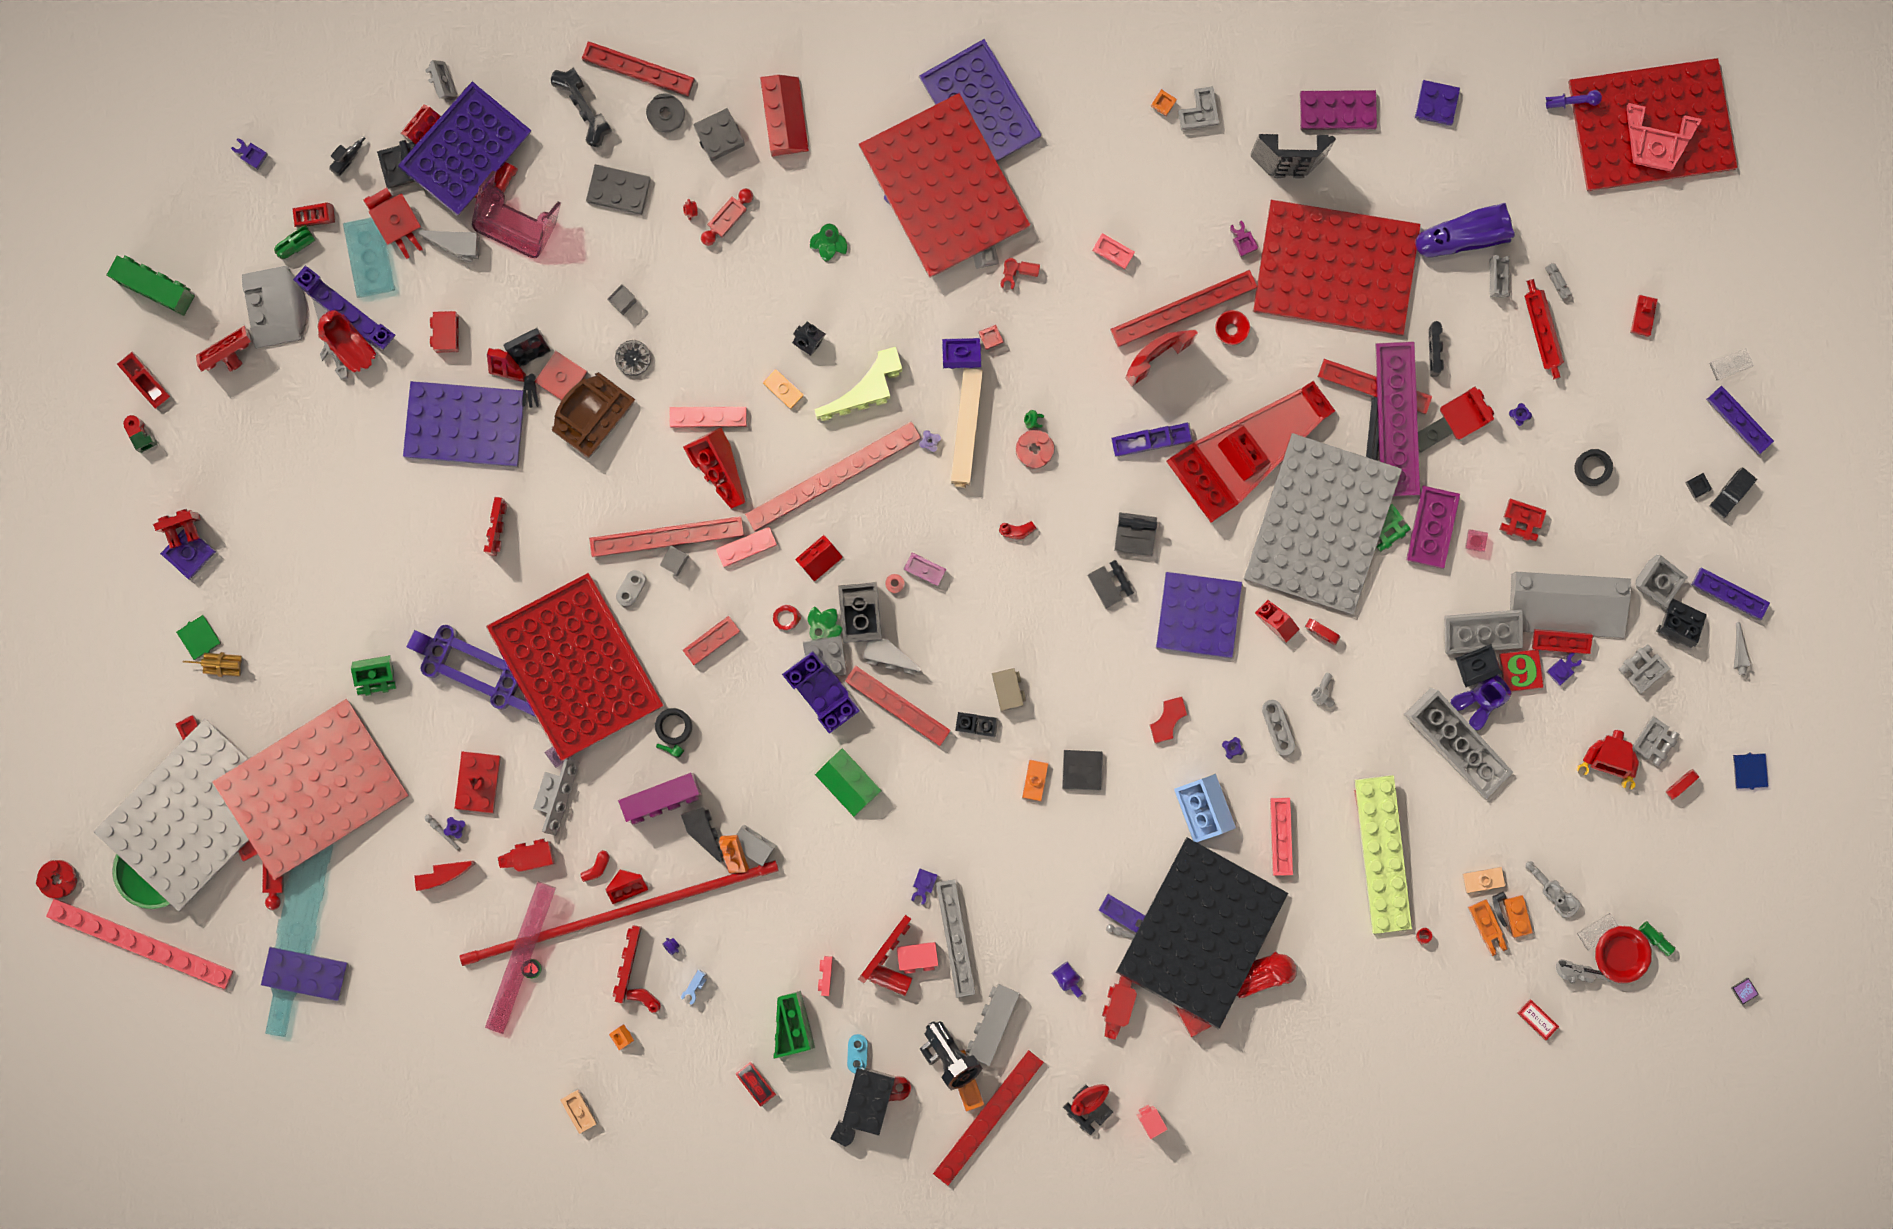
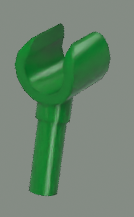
(676, 751)

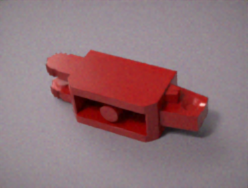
(1119, 1007)

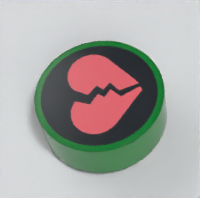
(534, 969)

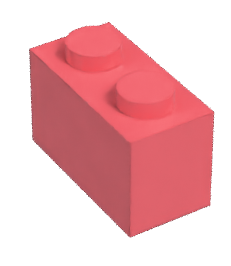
(917, 956)
(1151, 1121)

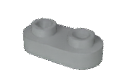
(631, 588)

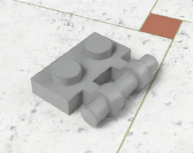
(1648, 673)
(1651, 737)

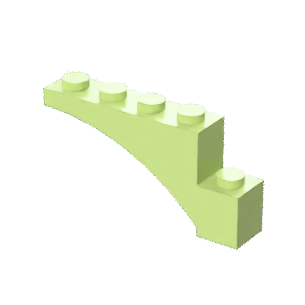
(869, 390)

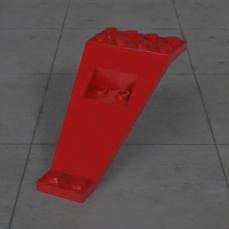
(1239, 456)

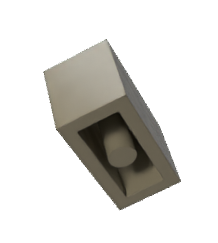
(1008, 689)

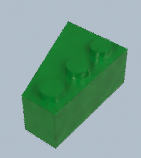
(792, 1026)

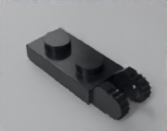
(1435, 348)

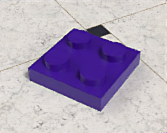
(1437, 102)
(961, 353)
(189, 556)

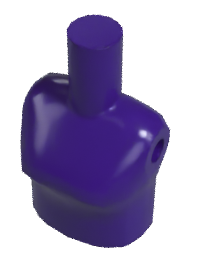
(1067, 978)

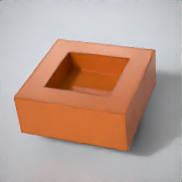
(1163, 102)
(621, 1037)

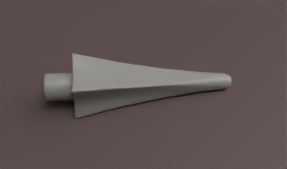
(1741, 659)

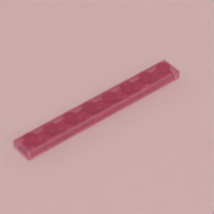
(520, 957)

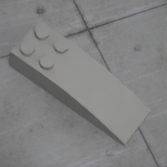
(1458, 742)

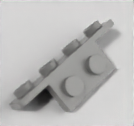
(554, 795)

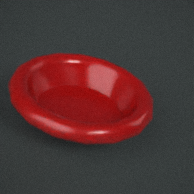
(1623, 954)

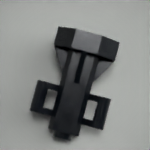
(957, 1066)

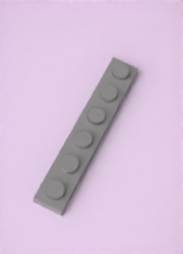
(955, 938)

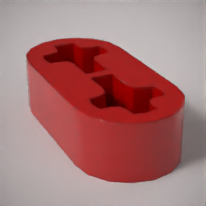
(1322, 631)
(1682, 784)

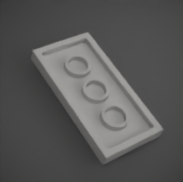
(1477, 630)

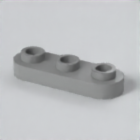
(1284, 734)

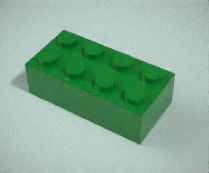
(152, 286)

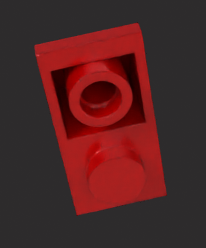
(1277, 620)

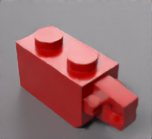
(528, 857)

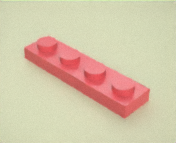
(708, 417)
(1281, 836)

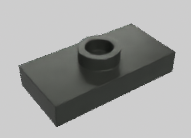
(1433, 434)

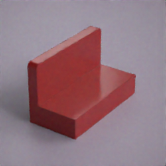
(819, 558)

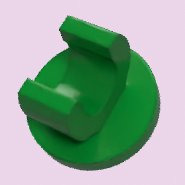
(1031, 419)

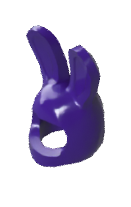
(1488, 694)

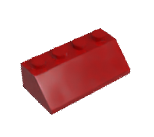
(784, 114)

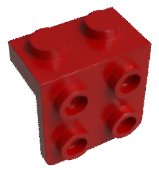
(1467, 413)

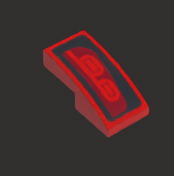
(755, 1084)

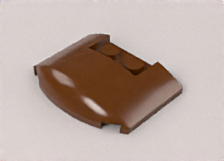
(590, 413)

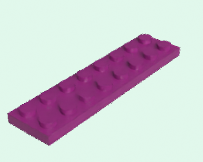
(1398, 413)

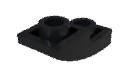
(976, 724)

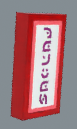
(1537, 1019)

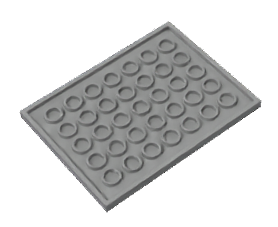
(1322, 523)
(176, 821)

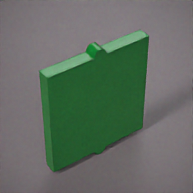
(198, 637)

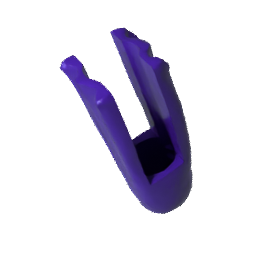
(1468, 232)

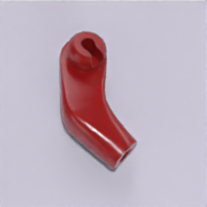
(1017, 532)
(598, 868)
(645, 997)

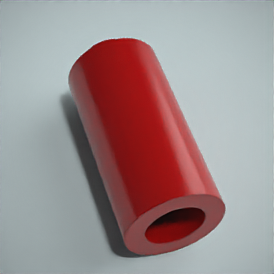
(891, 980)

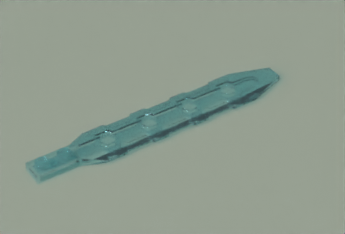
(297, 927)

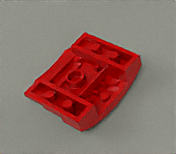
(1140, 366)

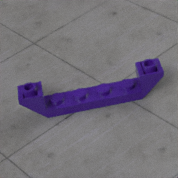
(329, 299)

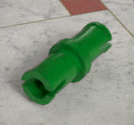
(1657, 938)

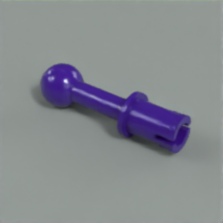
(1593, 98)

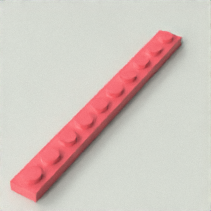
(139, 943)

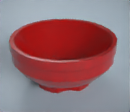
(1235, 318)

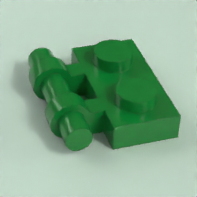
(1391, 520)

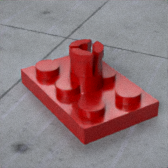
(225, 351)
(477, 782)

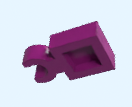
(1244, 241)

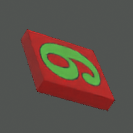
(1521, 670)

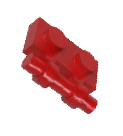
(1524, 514)

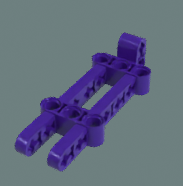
(426, 646)

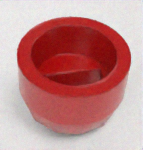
(1424, 932)

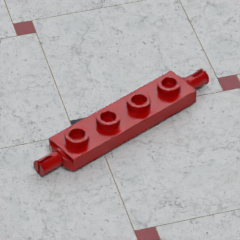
(1544, 329)

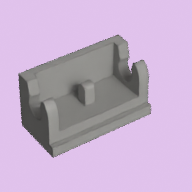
(1499, 277)
(755, 845)

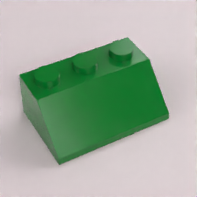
(848, 782)

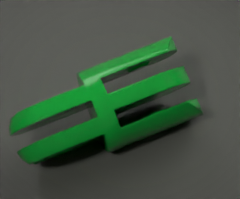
(294, 242)

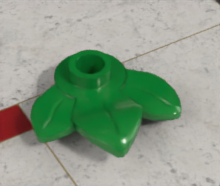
(828, 245)
(825, 621)

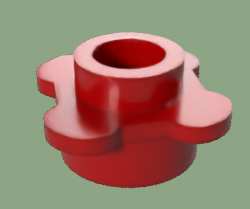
(690, 209)

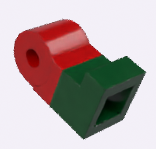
(135, 429)

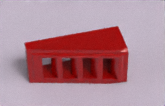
(325, 210)

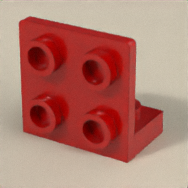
(420, 124)

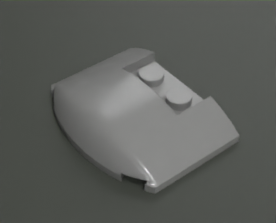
(274, 306)

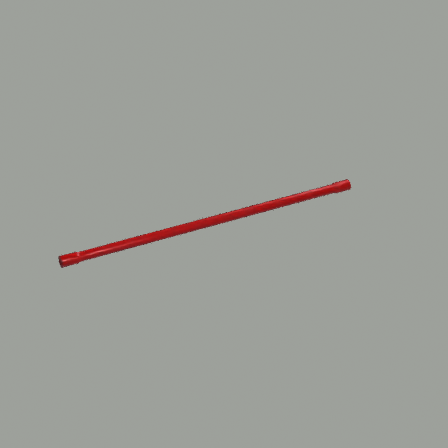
(767, 868)

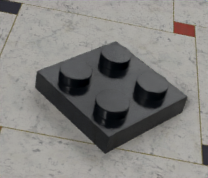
(1478, 665)
(1082, 770)

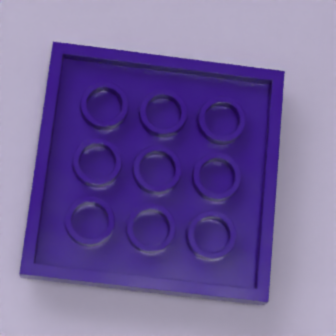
(1198, 614)

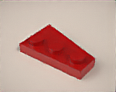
(493, 533)

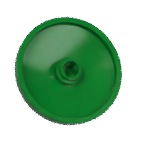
(134, 887)

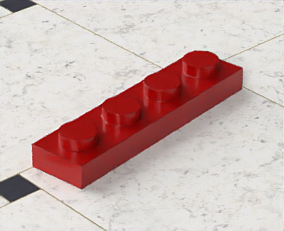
(628, 955)
(881, 956)

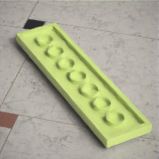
(1383, 854)

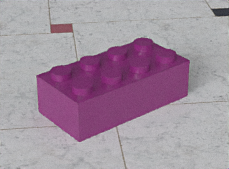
(660, 797)

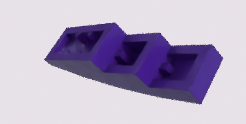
(1152, 439)

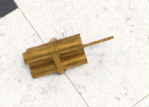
(220, 664)

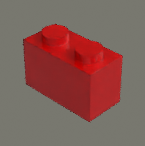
(445, 331)

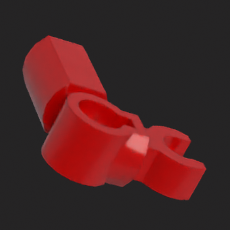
(1025, 268)

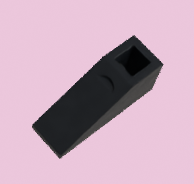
(699, 828)

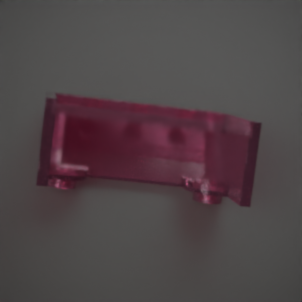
(509, 225)

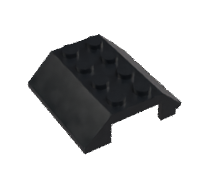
(1288, 161)

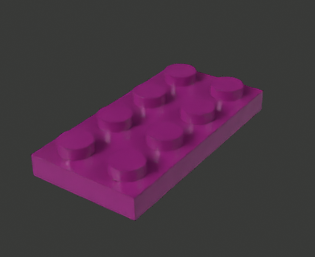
(1338, 110)
(1433, 527)

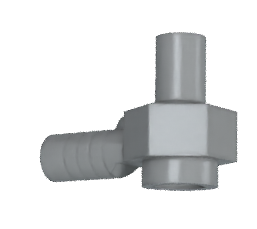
(1321, 693)

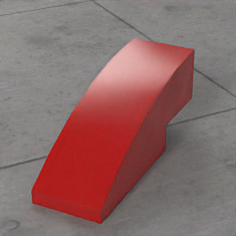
(143, 379)
(442, 874)

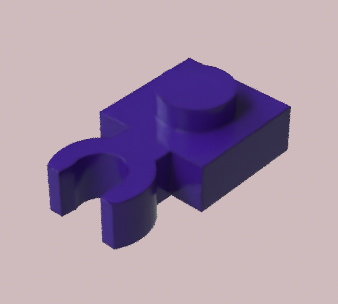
(252, 154)
(1562, 670)
(924, 882)

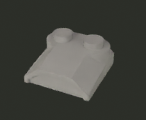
(1660, 580)

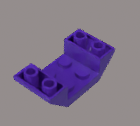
(822, 691)

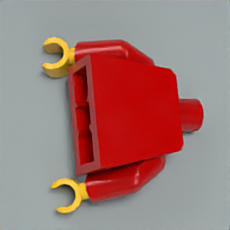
(1613, 757)

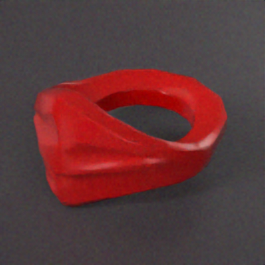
(797, 617)

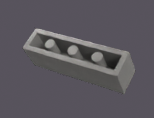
(993, 1024)

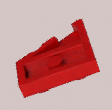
(503, 365)

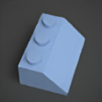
(1205, 808)

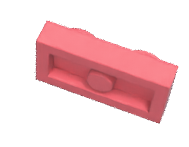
(1113, 251)
(826, 968)

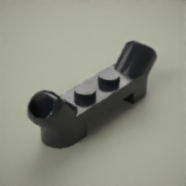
(597, 124)

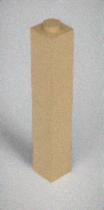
(966, 427)

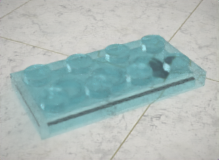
(368, 258)

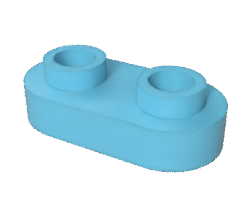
(857, 1053)

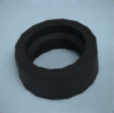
(1578, 467)
(663, 715)

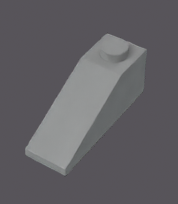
(460, 244)

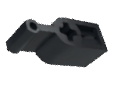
(1733, 492)

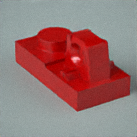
(1644, 315)

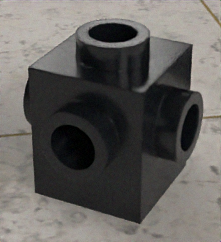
(808, 338)

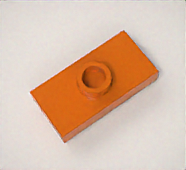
(1035, 780)

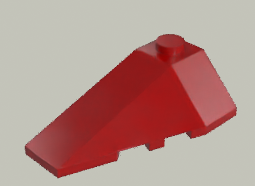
(715, 459)

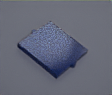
(1750, 771)

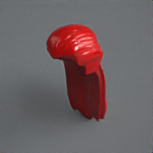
(345, 341)
(1267, 973)

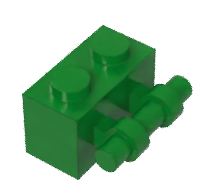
(373, 671)

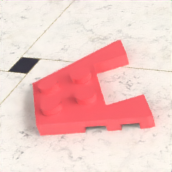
(1654, 146)

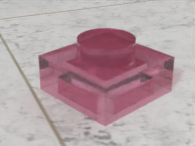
(1476, 540)

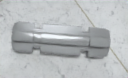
(1558, 280)

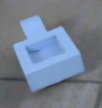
(697, 982)

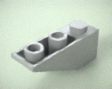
(885, 652)

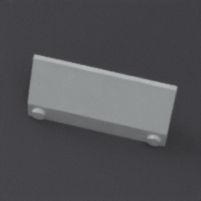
(1572, 603)

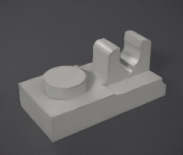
(441, 79)

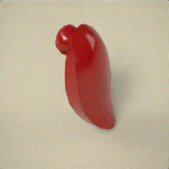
(1089, 1099)

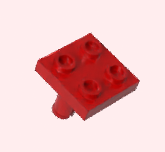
(182, 519)

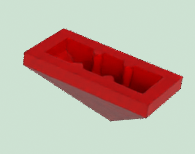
(625, 885)

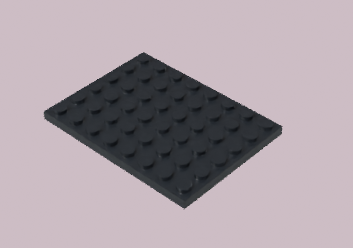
(1202, 933)

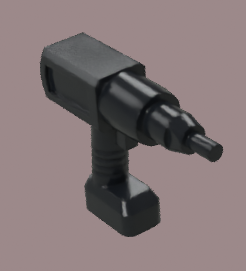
(343, 157)

